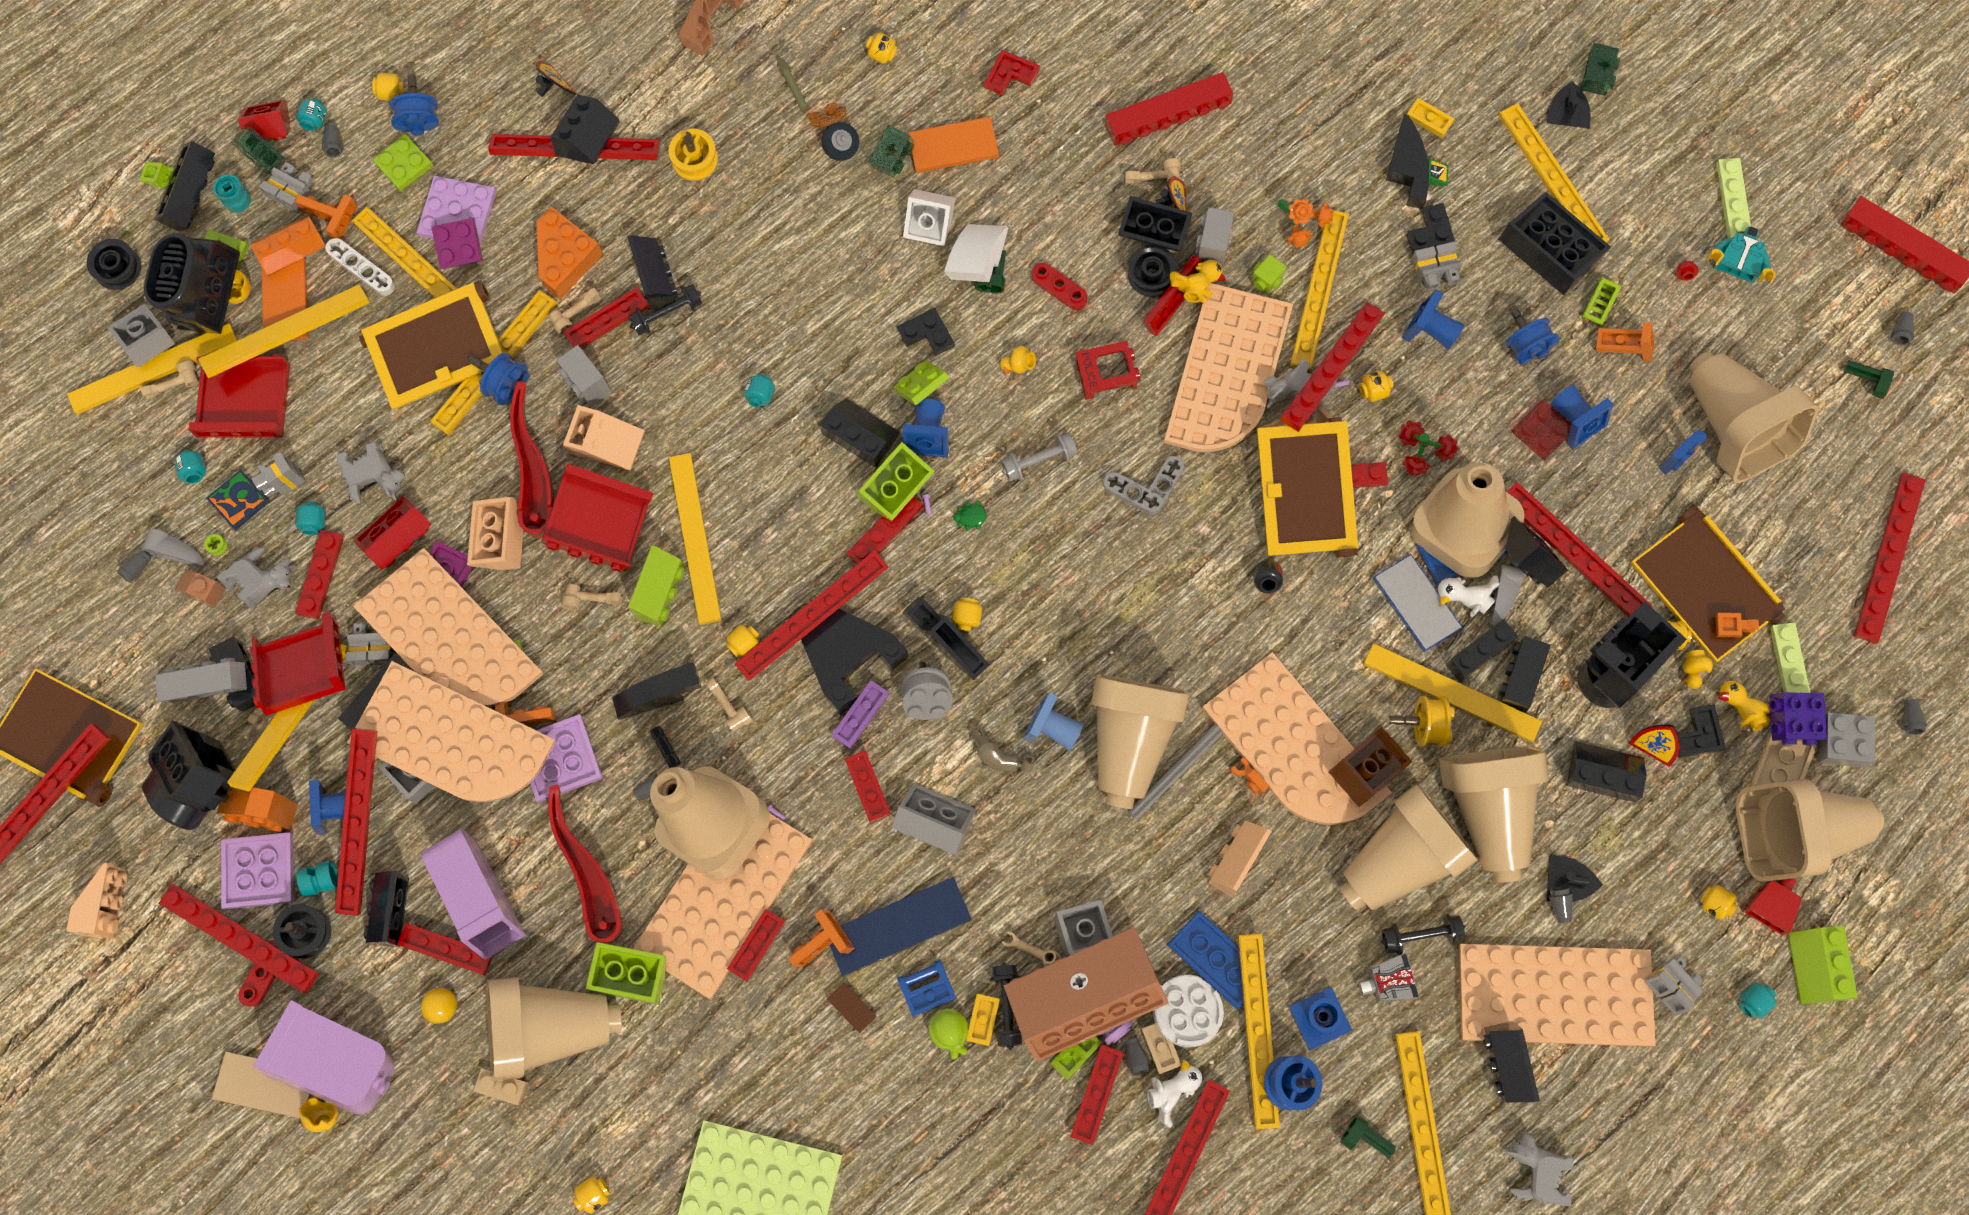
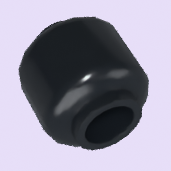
(1268, 576)

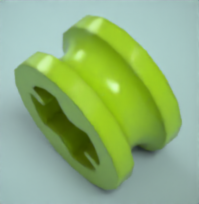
(221, 547)

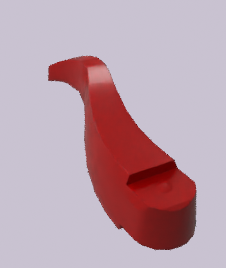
(536, 484)
(596, 892)

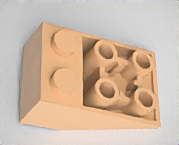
(603, 438)
(99, 904)

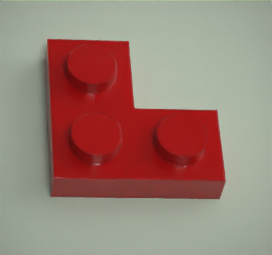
(1010, 67)

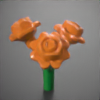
(1300, 213)

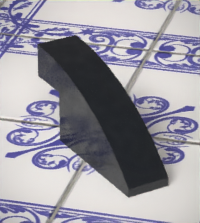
(1410, 164)
(946, 637)
(657, 691)

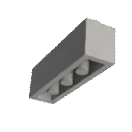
(201, 681)

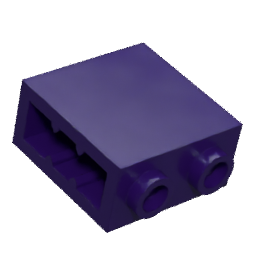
(1798, 718)

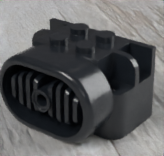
(191, 281)
(1627, 657)
(187, 776)

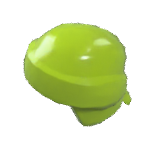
(949, 1031)

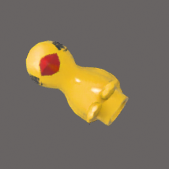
(1197, 285)
(1751, 710)

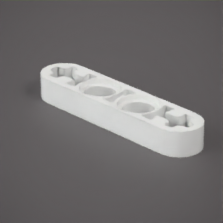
(361, 265)

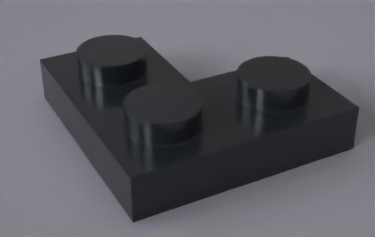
(1436, 231)
(926, 326)
(1707, 733)

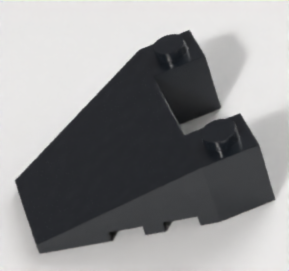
(841, 647)

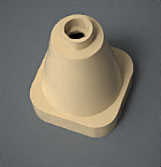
(1750, 416)
(1467, 519)
(1132, 734)
(1498, 804)
(707, 819)
(1798, 830)
(1406, 853)
(543, 1025)

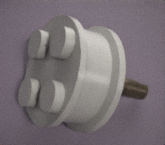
(926, 693)

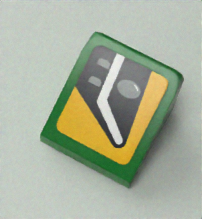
(1438, 173)

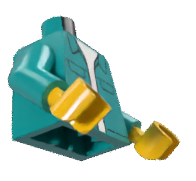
(1743, 257)

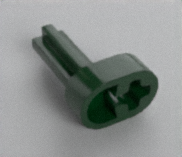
(997, 281)
(1882, 377)
(1359, 1129)

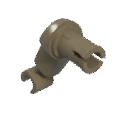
(999, 760)

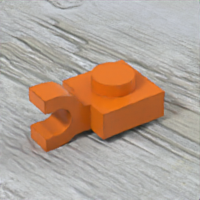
(1732, 626)
(1254, 780)

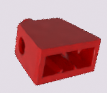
(1775, 905)

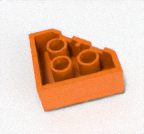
(563, 252)
(258, 809)

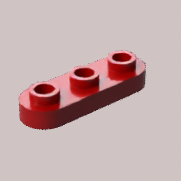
(1064, 293)
(257, 984)

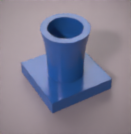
(1433, 322)
(1584, 419)
(926, 435)
(324, 806)
(1311, 1027)

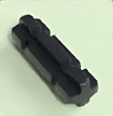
(665, 747)

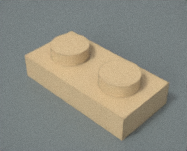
(1161, 1050)
(505, 1090)

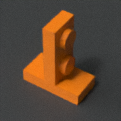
(338, 217)
(1627, 341)
(539, 715)
(822, 939)

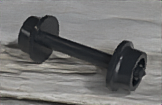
(690, 297)
(1452, 928)
(1008, 1037)

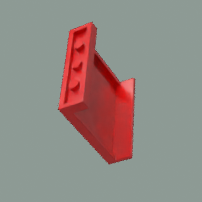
(243, 400)
(596, 518)
(298, 667)

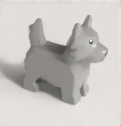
(1290, 385)
(369, 469)
(256, 583)
(1545, 1172)

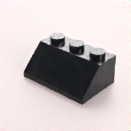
(584, 130)
(1155, 224)
(653, 271)
(859, 431)
(1533, 555)
(1607, 772)
(386, 909)
(1510, 1063)

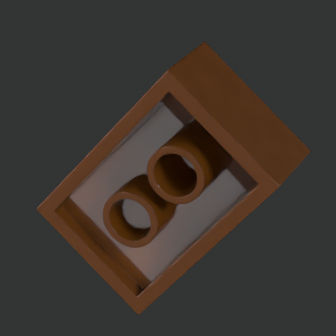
(1370, 767)

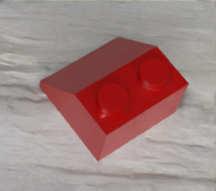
(267, 119)

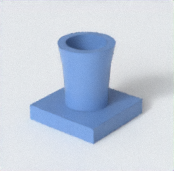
(1052, 724)

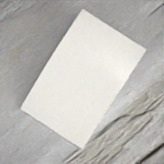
(976, 253)

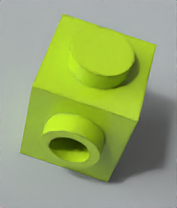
(1268, 274)

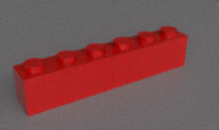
(1169, 109)
(1907, 244)

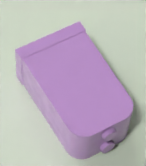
(472, 894)
(326, 1060)

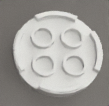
(1192, 1011)

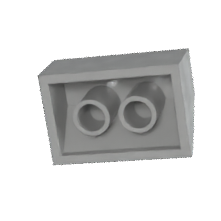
(934, 818)

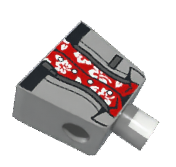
(1391, 981)

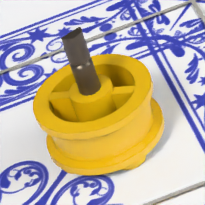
(693, 154)
(1430, 721)

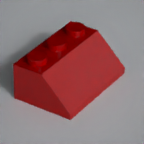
(392, 533)

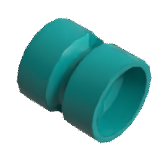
(232, 193)
(312, 879)

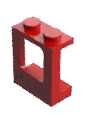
(1089, 371)

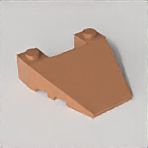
(696, 30)

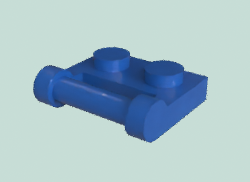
(1682, 453)
(930, 995)

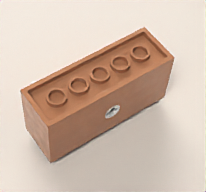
(1085, 994)

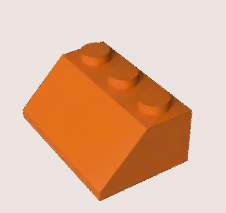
(287, 244)

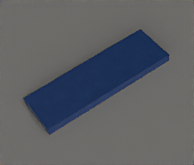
(902, 925)

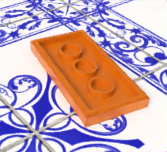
(954, 145)
(284, 293)

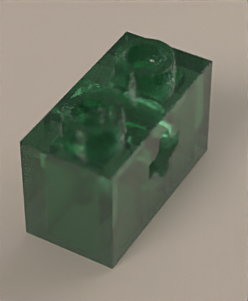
(1600, 69)
(890, 141)
(257, 149)

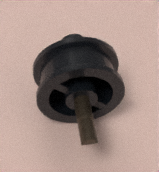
(302, 931)

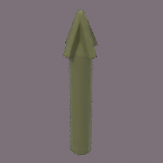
(786, 72)

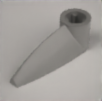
(168, 547)
(1506, 594)

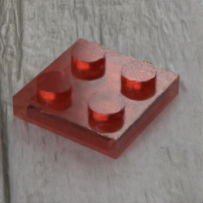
(1542, 430)

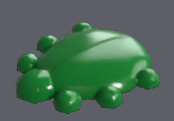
(971, 516)

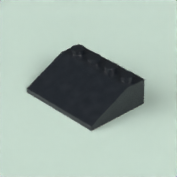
(1554, 243)

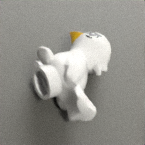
(1473, 597)
(1167, 1093)

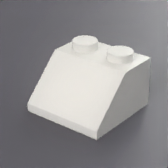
(928, 217)

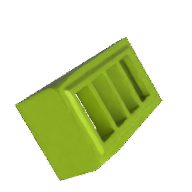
(1608, 285)

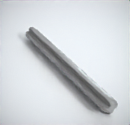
(1175, 771)

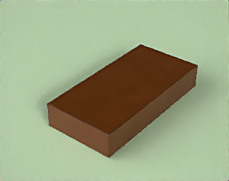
(851, 1007)

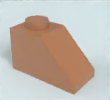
(200, 588)

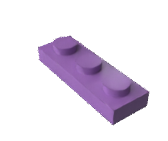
(860, 714)

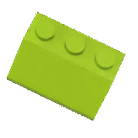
(895, 482)
(656, 587)
(1822, 965)
(627, 973)

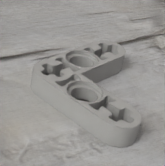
(1152, 493)

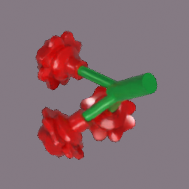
(1413, 433)

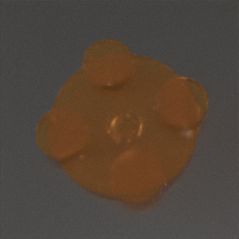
(831, 115)

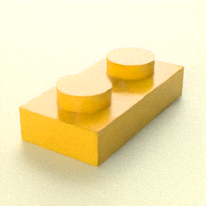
(1430, 118)
(983, 1020)

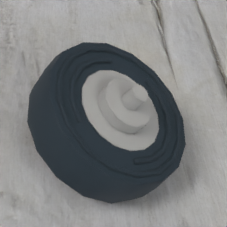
(840, 141)

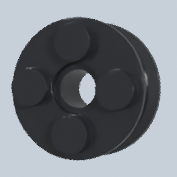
(105, 255)
(1151, 283)

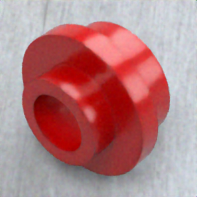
(1687, 270)

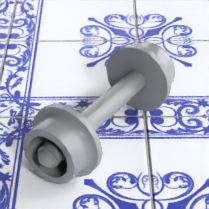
(1065, 446)

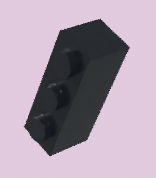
(234, 648)
(1482, 651)
(1524, 673)

